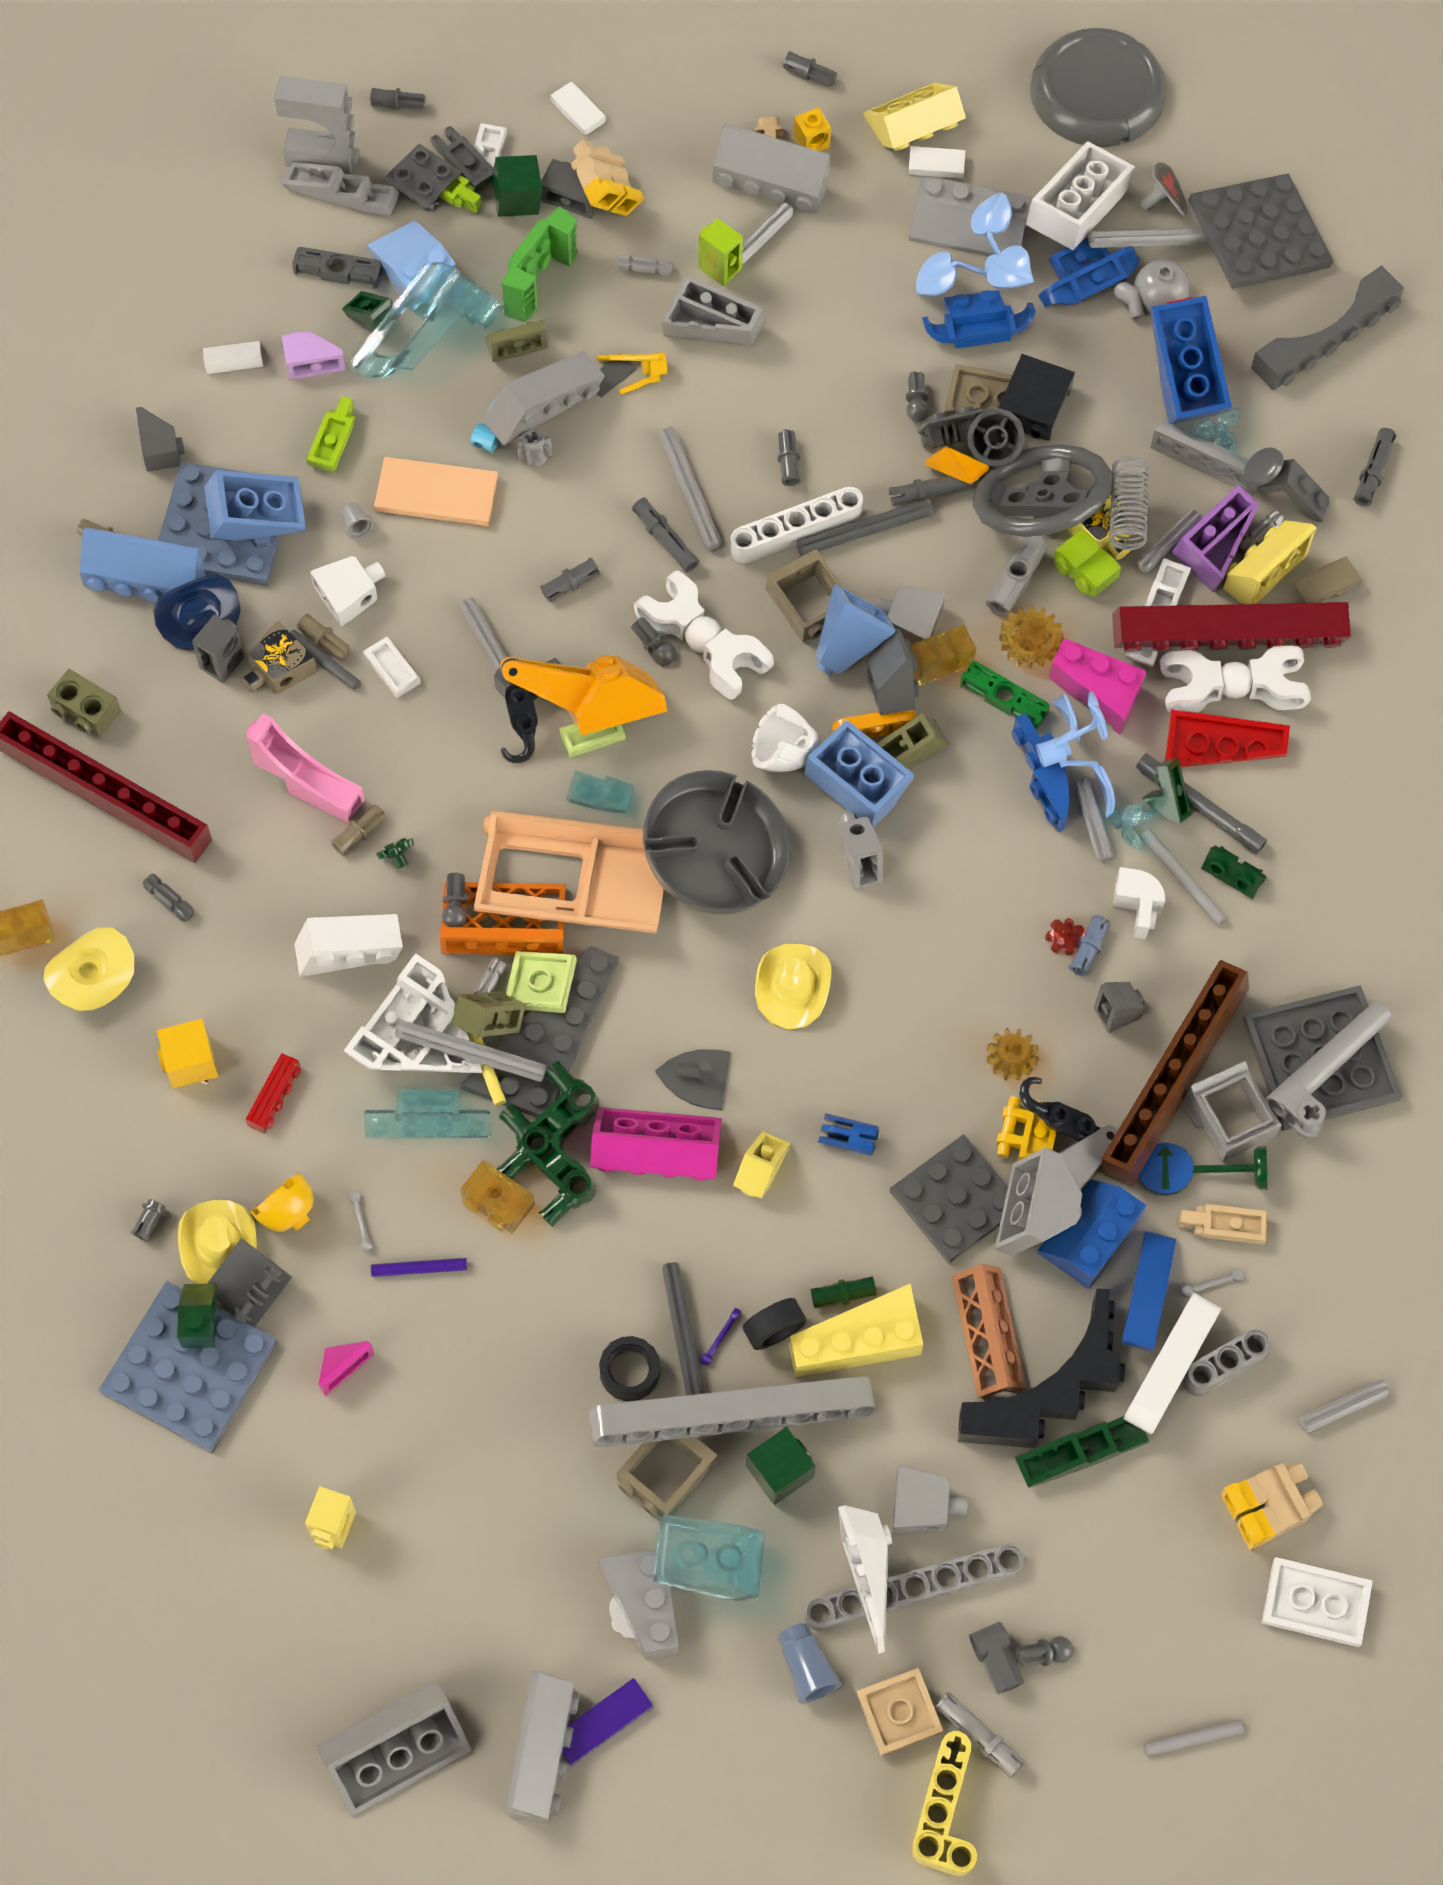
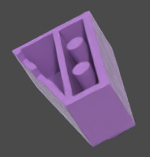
(1216, 537)

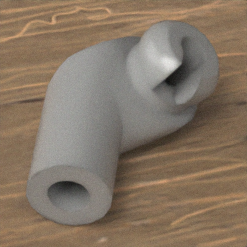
(1131, 296)

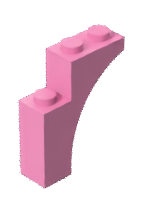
(302, 774)

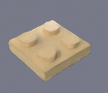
(899, 1712)

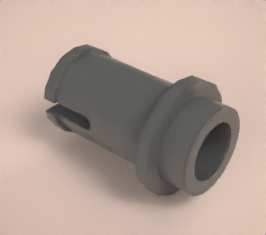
(148, 1219)

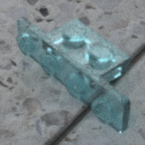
(427, 1116)

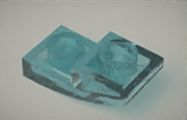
(599, 794)

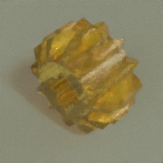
(1005, 1061)

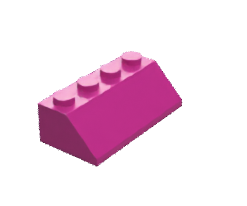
(655, 1143)

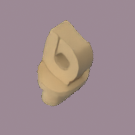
(769, 126)

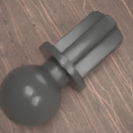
(917, 408)
(663, 652)
(454, 914)
(1057, 1649)

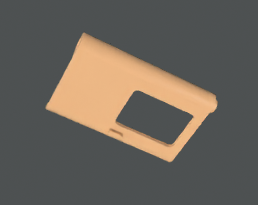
(614, 879)

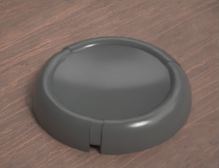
(1098, 87)
(716, 842)

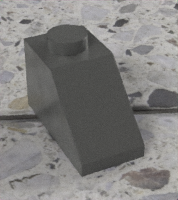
(563, 189)
(158, 441)
(1118, 1005)

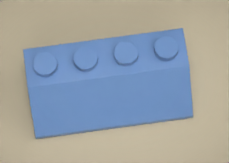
(136, 564)

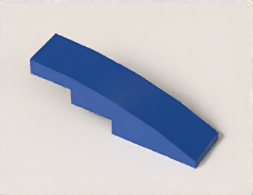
(1148, 1291)

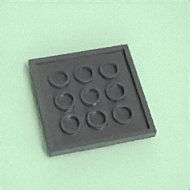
(1260, 230)
(1295, 1031)

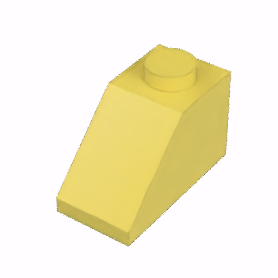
(761, 1164)

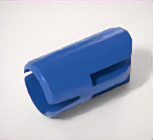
(857, 1135)

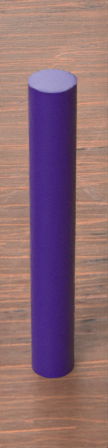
(418, 1267)

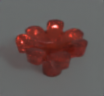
(1064, 936)

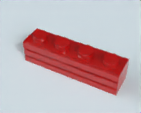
(273, 1092)

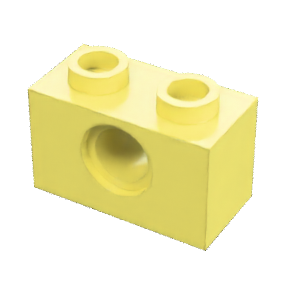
(330, 1518)

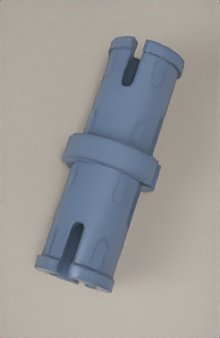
(1089, 945)

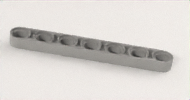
(928, 1577)

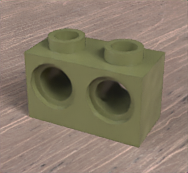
(88, 698)
(488, 1014)

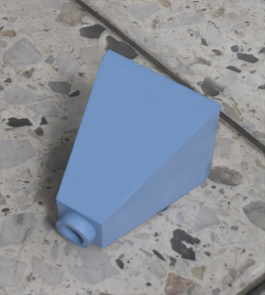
(850, 631)

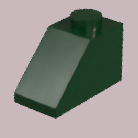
(197, 1316)

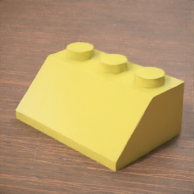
(916, 115)
(1269, 561)

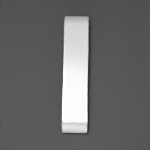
(803, 514)
(1172, 1363)

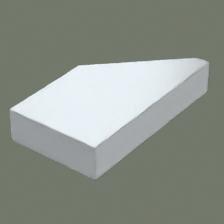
(490, 142)

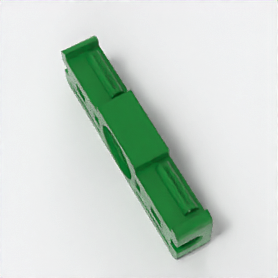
(988, 683)

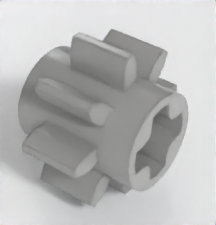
(534, 448)

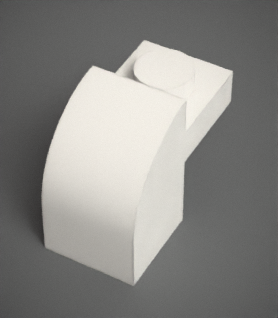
(1142, 893)

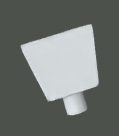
(347, 587)

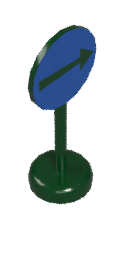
(1172, 1169)

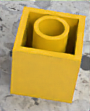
(186, 1053)

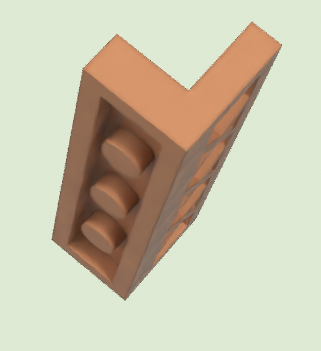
(994, 1326)

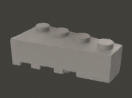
(542, 395)

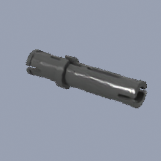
(1371, 476)
(923, 489)
(657, 526)

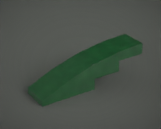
(1079, 1451)

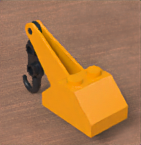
(596, 696)

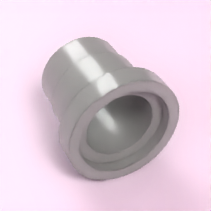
(356, 521)

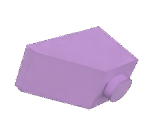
(310, 355)

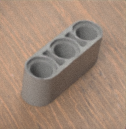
(1235, 1350)

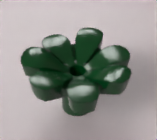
(396, 852)

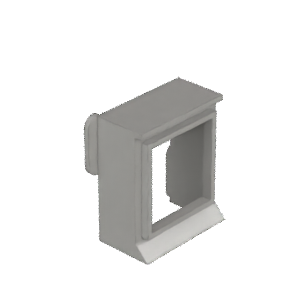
(1204, 1117)

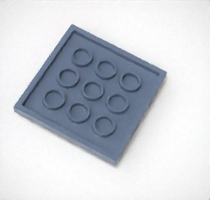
(188, 525)
(187, 1388)

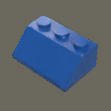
(1104, 1224)

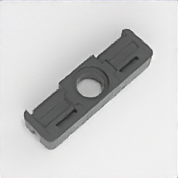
(319, 263)

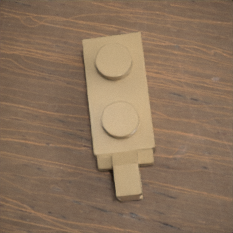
(1226, 1223)

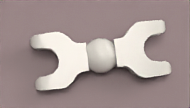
(704, 635)
(1261, 679)

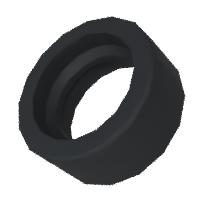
(774, 1323)
(618, 1346)

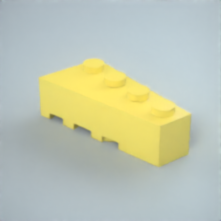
(859, 1337)

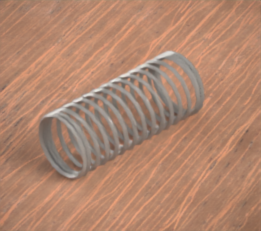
(1127, 529)

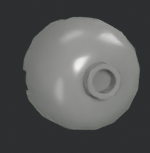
(1161, 283)

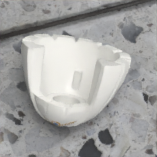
(783, 740)

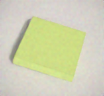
(542, 980)

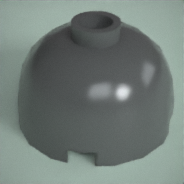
(995, 437)

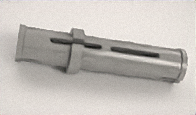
(990, 1744)

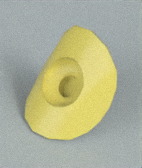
(91, 970)
(792, 985)
(210, 1234)

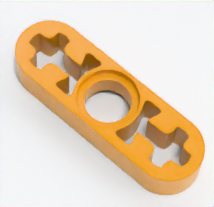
(878, 725)

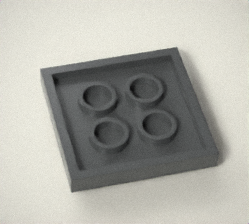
(953, 1198)

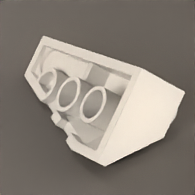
(867, 1554)

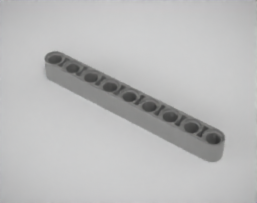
(731, 1411)

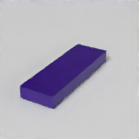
(606, 1720)

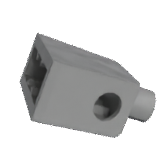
(914, 612)
(860, 841)
(924, 1502)

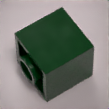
(517, 185)
(780, 1465)

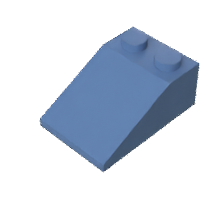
(253, 505)

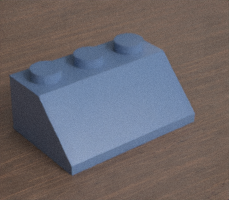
(858, 773)

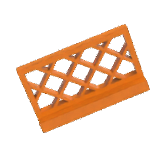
(503, 938)

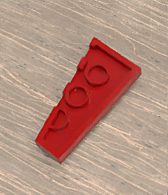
(1220, 739)

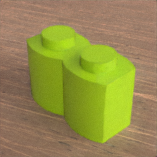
(1086, 564)

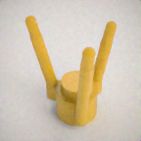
(652, 364)

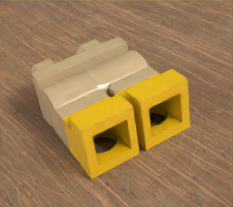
(605, 179)
(1282, 1503)

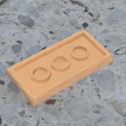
(436, 491)

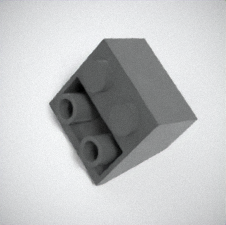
(891, 675)

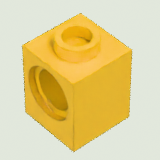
(812, 130)

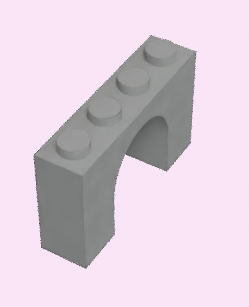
(323, 104)

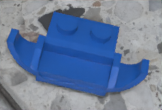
(1087, 272)
(979, 320)

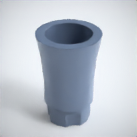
(807, 1664)

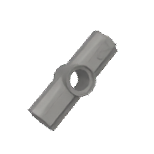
(1010, 586)

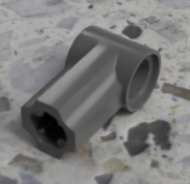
(994, 1650)

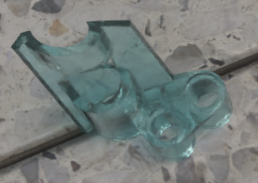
(440, 298)

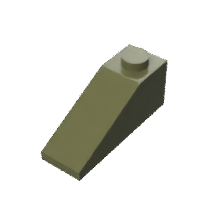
(915, 741)

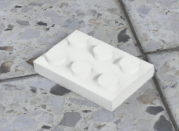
(1317, 1602)

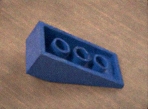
(1189, 361)

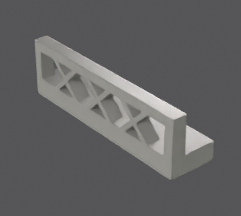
(1201, 455)

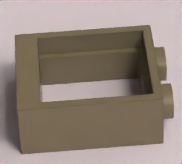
(793, 574)
(653, 1504)

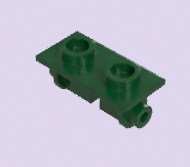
(1226, 868)

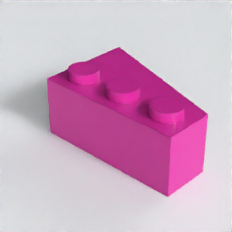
(1112, 681)

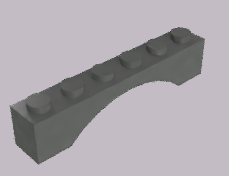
(1286, 357)

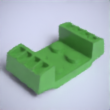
(547, 239)

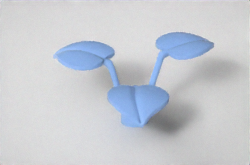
(1002, 269)
(1058, 749)

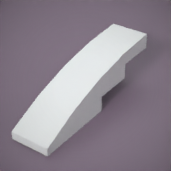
(1164, 592)

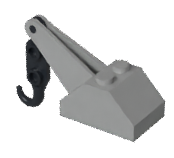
(1047, 1184)

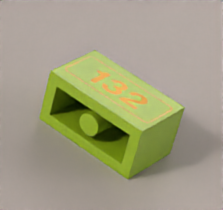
(720, 251)

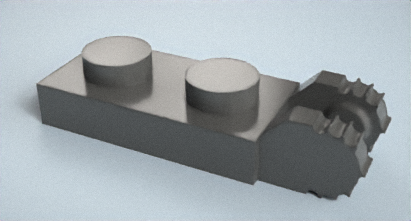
(465, 158)

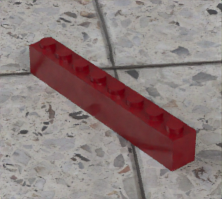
(1230, 626)
(103, 787)

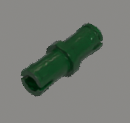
(843, 1292)

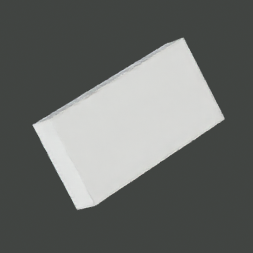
(577, 108)
(936, 162)
(391, 667)

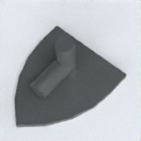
(697, 1077)

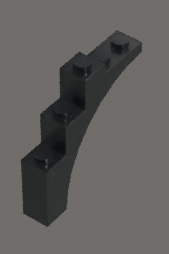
(1016, 1419)

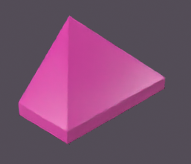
(341, 1362)

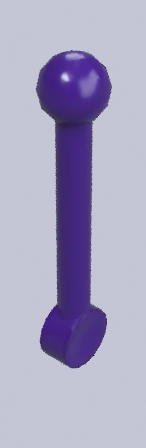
(706, 1359)

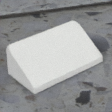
(232, 357)

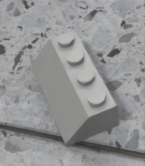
(771, 168)
(945, 215)
(394, 1748)
(540, 1748)

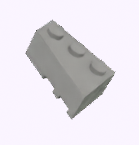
(712, 315)

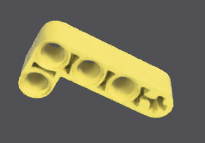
(947, 1801)

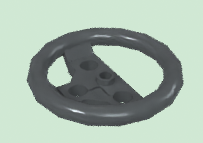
(1049, 499)

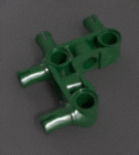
(555, 1126)

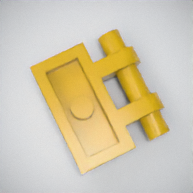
(1036, 1132)

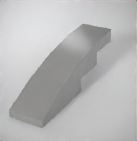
(341, 189)

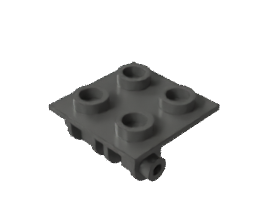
(422, 177)
(939, 423)
(248, 1283)

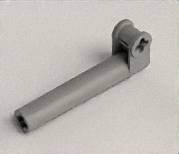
(1293, 1097)

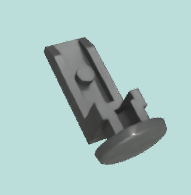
(1275, 474)

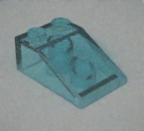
(709, 1557)

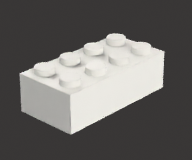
(1080, 195)

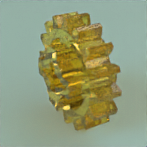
(1032, 634)

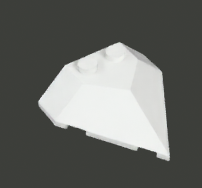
(419, 999)

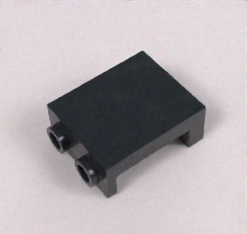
(1037, 395)

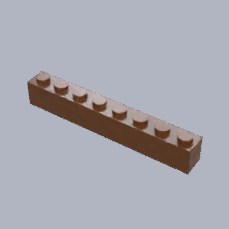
(1175, 1073)

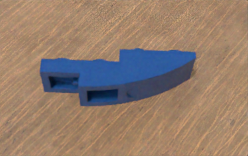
(1048, 782)

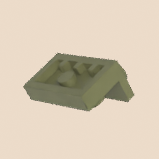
(516, 340)

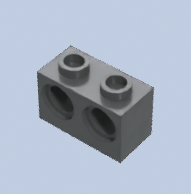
(218, 648)

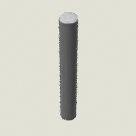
(327, 662)

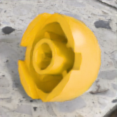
(286, 1205)

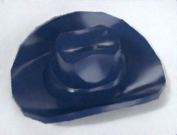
(190, 606)

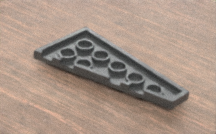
(551, 1037)

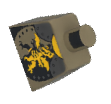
(278, 661)

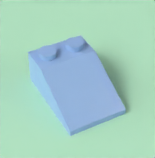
(406, 252)

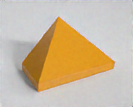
(956, 465)

